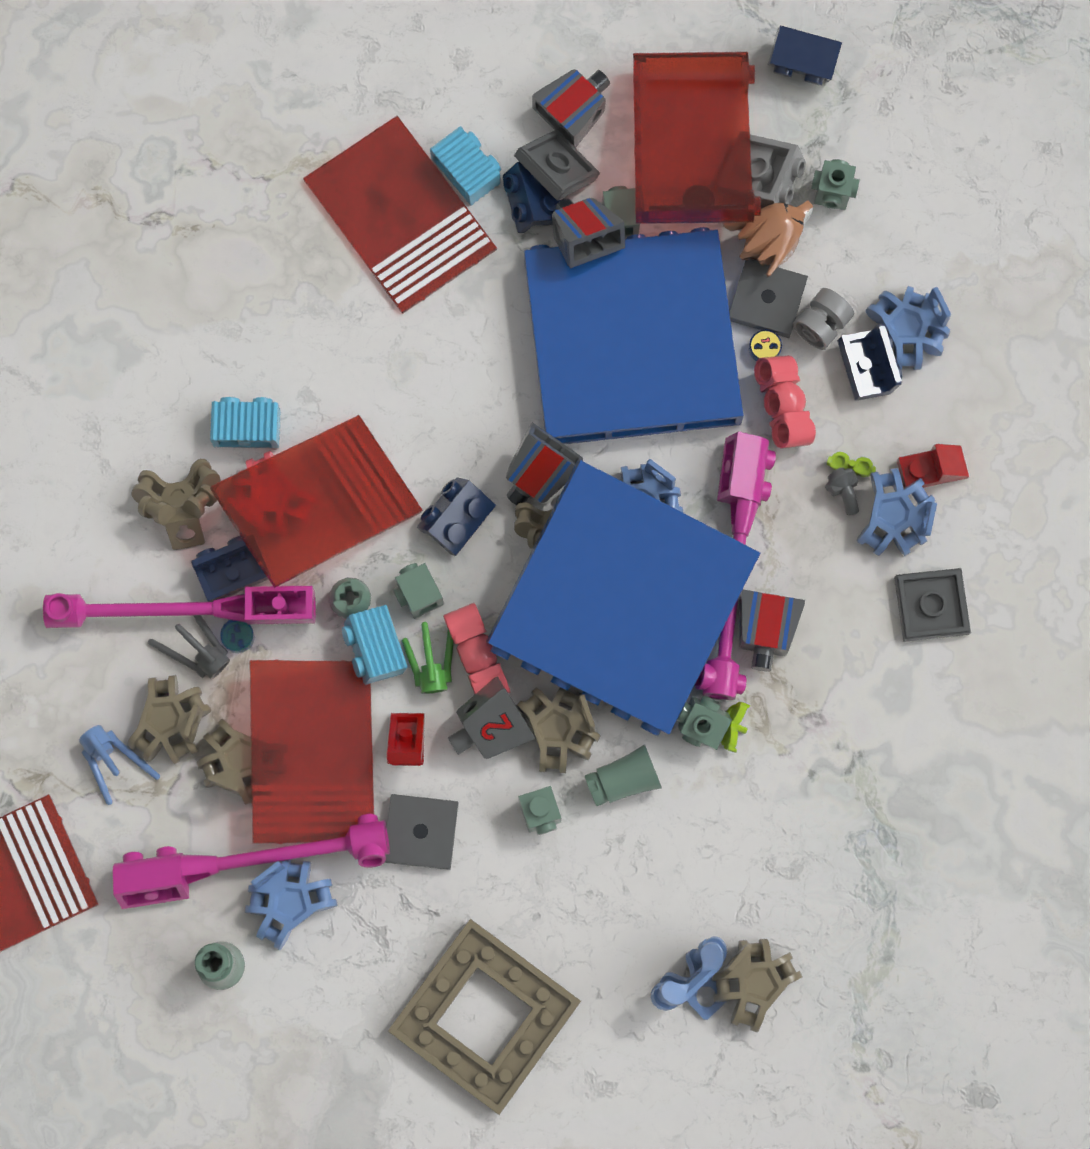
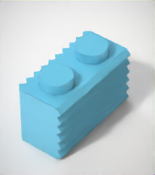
(466, 164)
(245, 423)
(374, 645)

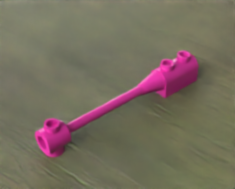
(744, 489)
(254, 607)
(168, 874)

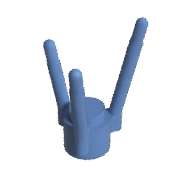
(99, 745)

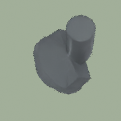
(843, 482)

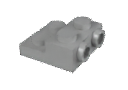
(774, 169)

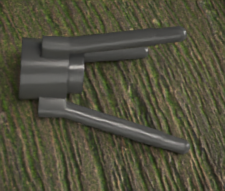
(210, 660)

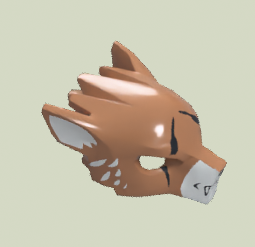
(773, 233)

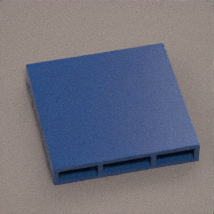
(634, 339)
(622, 598)

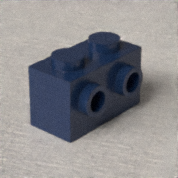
(804, 55)

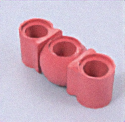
(784, 401)
(468, 632)

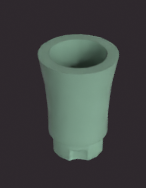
(623, 777)
(228, 973)

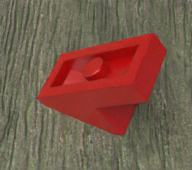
(939, 466)
(406, 739)

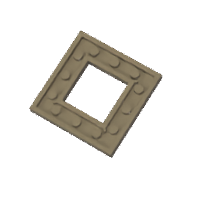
(550, 1011)

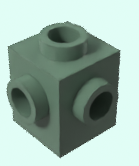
(835, 184)
(711, 729)

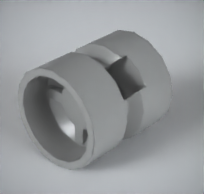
(819, 323)

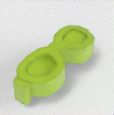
(861, 467)
(736, 713)

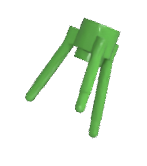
(432, 677)

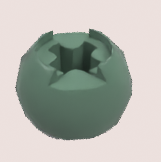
(340, 591)

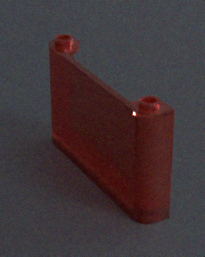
(693, 138)

